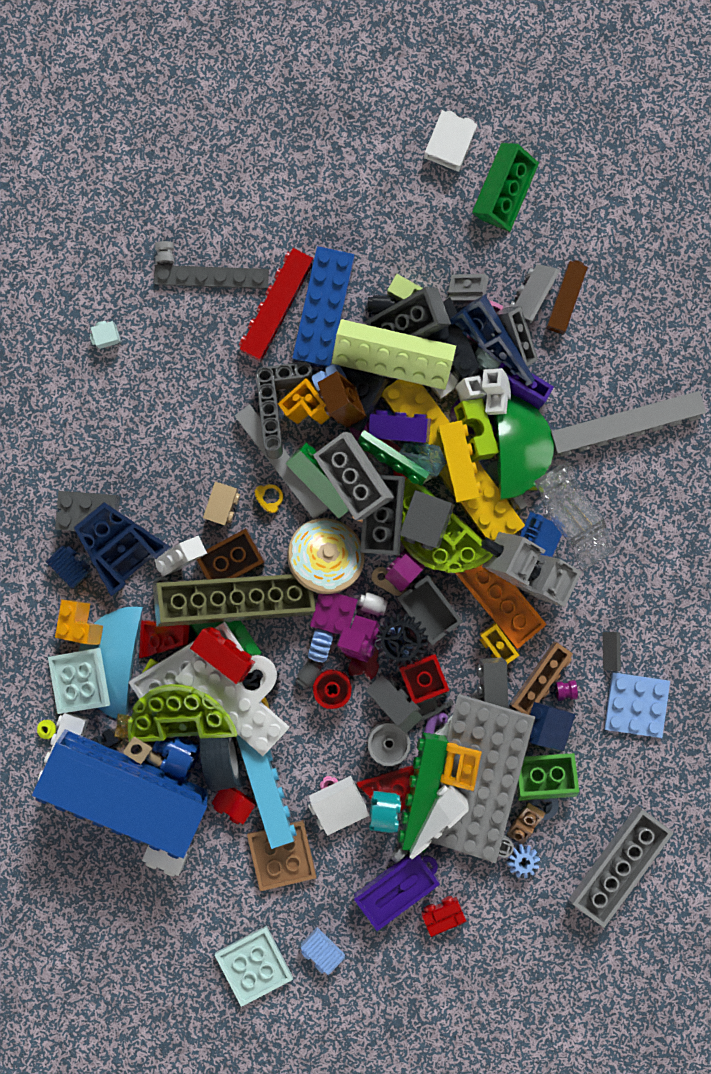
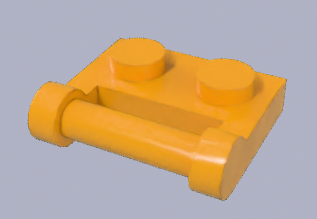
(467, 767)

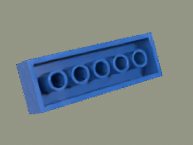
(323, 307)

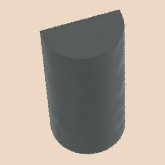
(383, 527)

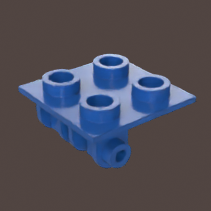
(542, 533)

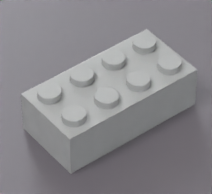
(353, 476)

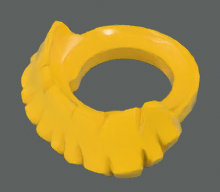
(269, 507)

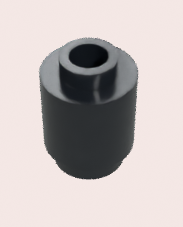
(379, 303)

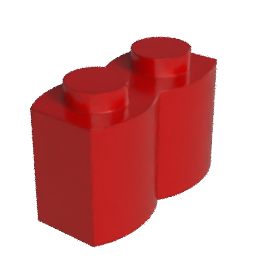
(234, 804)

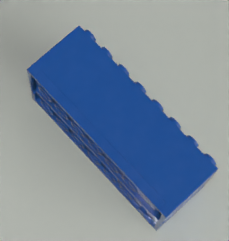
(121, 794)

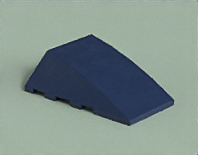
(116, 545)

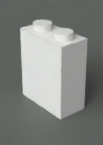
(450, 140)
(338, 806)

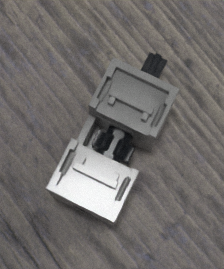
(523, 566)

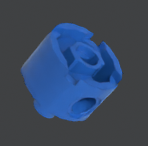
(181, 757)

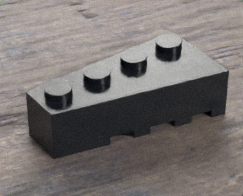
(464, 360)

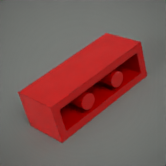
(223, 654)

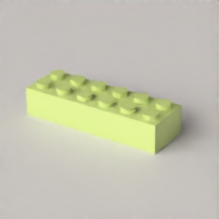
(393, 354)

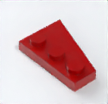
(161, 639)

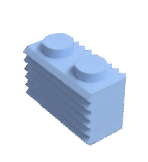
(322, 951)

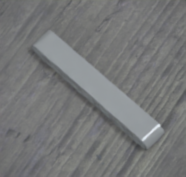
(252, 424)

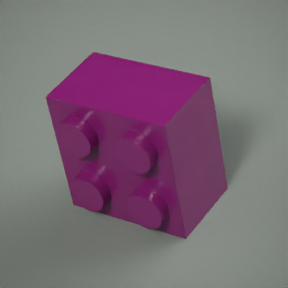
(333, 612)

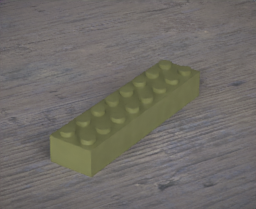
(231, 600)

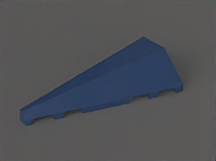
(486, 328)

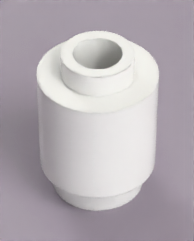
(372, 604)

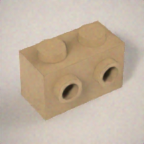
(221, 504)

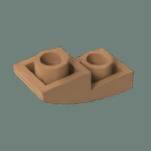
(525, 823)

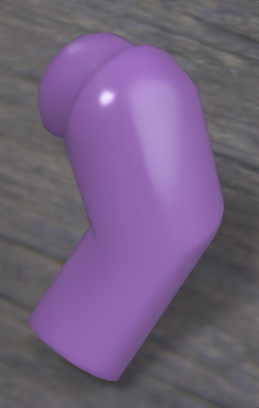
(435, 720)

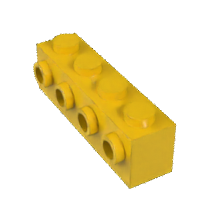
(458, 461)

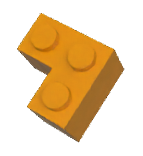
(304, 401)
(74, 624)

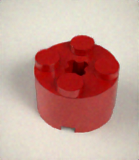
(335, 699)

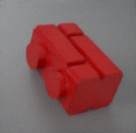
(443, 916)

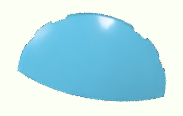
(118, 653)

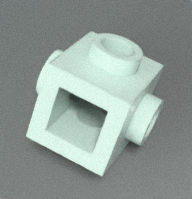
(485, 360)

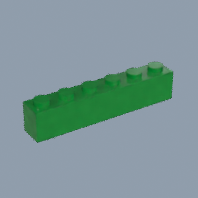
(423, 785)

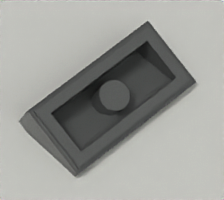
(611, 651)

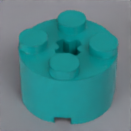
(383, 812)

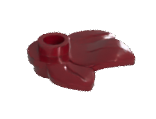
(358, 667)

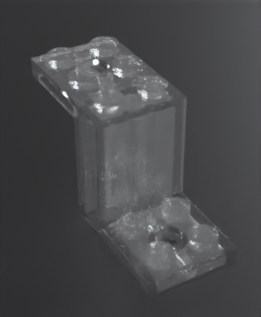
(574, 516)

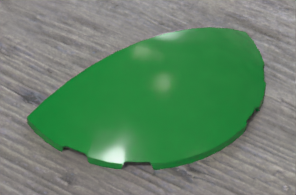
(523, 447)

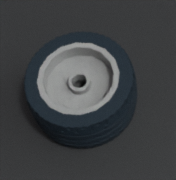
(220, 763)

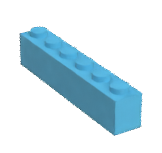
(268, 795)

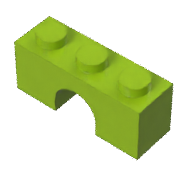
(473, 414)

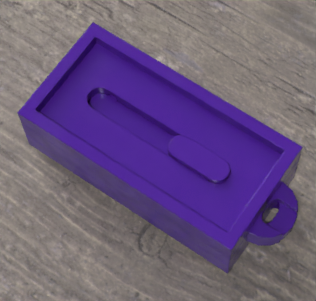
(397, 889)

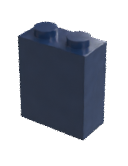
(550, 726)

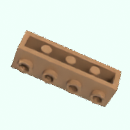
(541, 678)

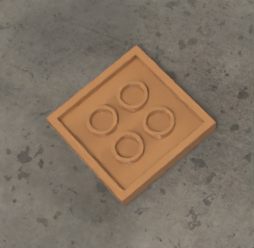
(282, 864)

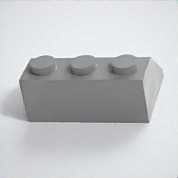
(534, 292)

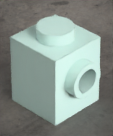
(104, 334)

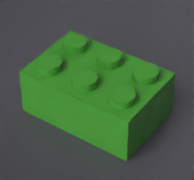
(548, 777)

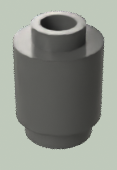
(308, 674)

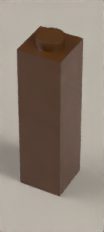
(566, 297)

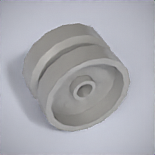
(387, 754)

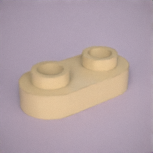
(385, 584)

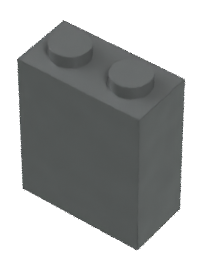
(426, 520)

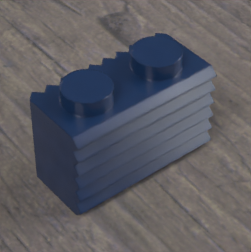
(69, 566)

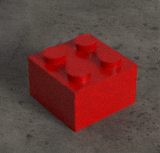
(424, 678)

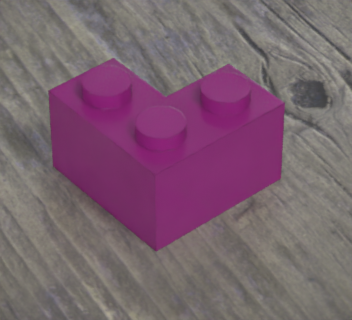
(403, 570)
(359, 639)

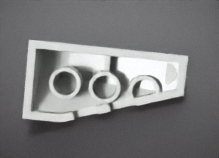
(446, 811)

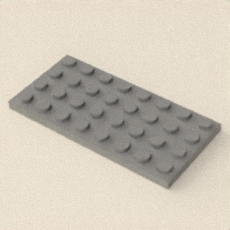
(503, 742)

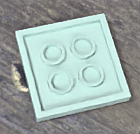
(79, 681)
(253, 966)

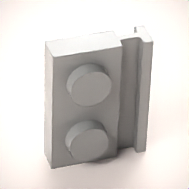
(467, 287)

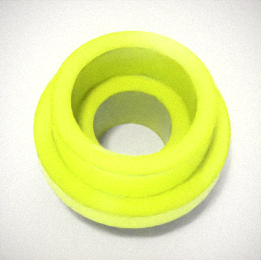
(51, 729)

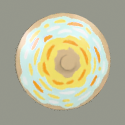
(325, 556)

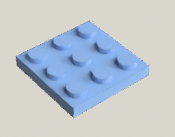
(637, 705)

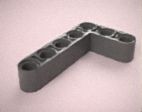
(267, 404)

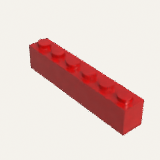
(276, 305)

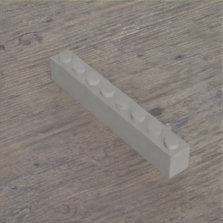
(628, 422)

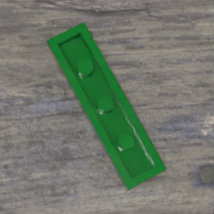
(392, 458)

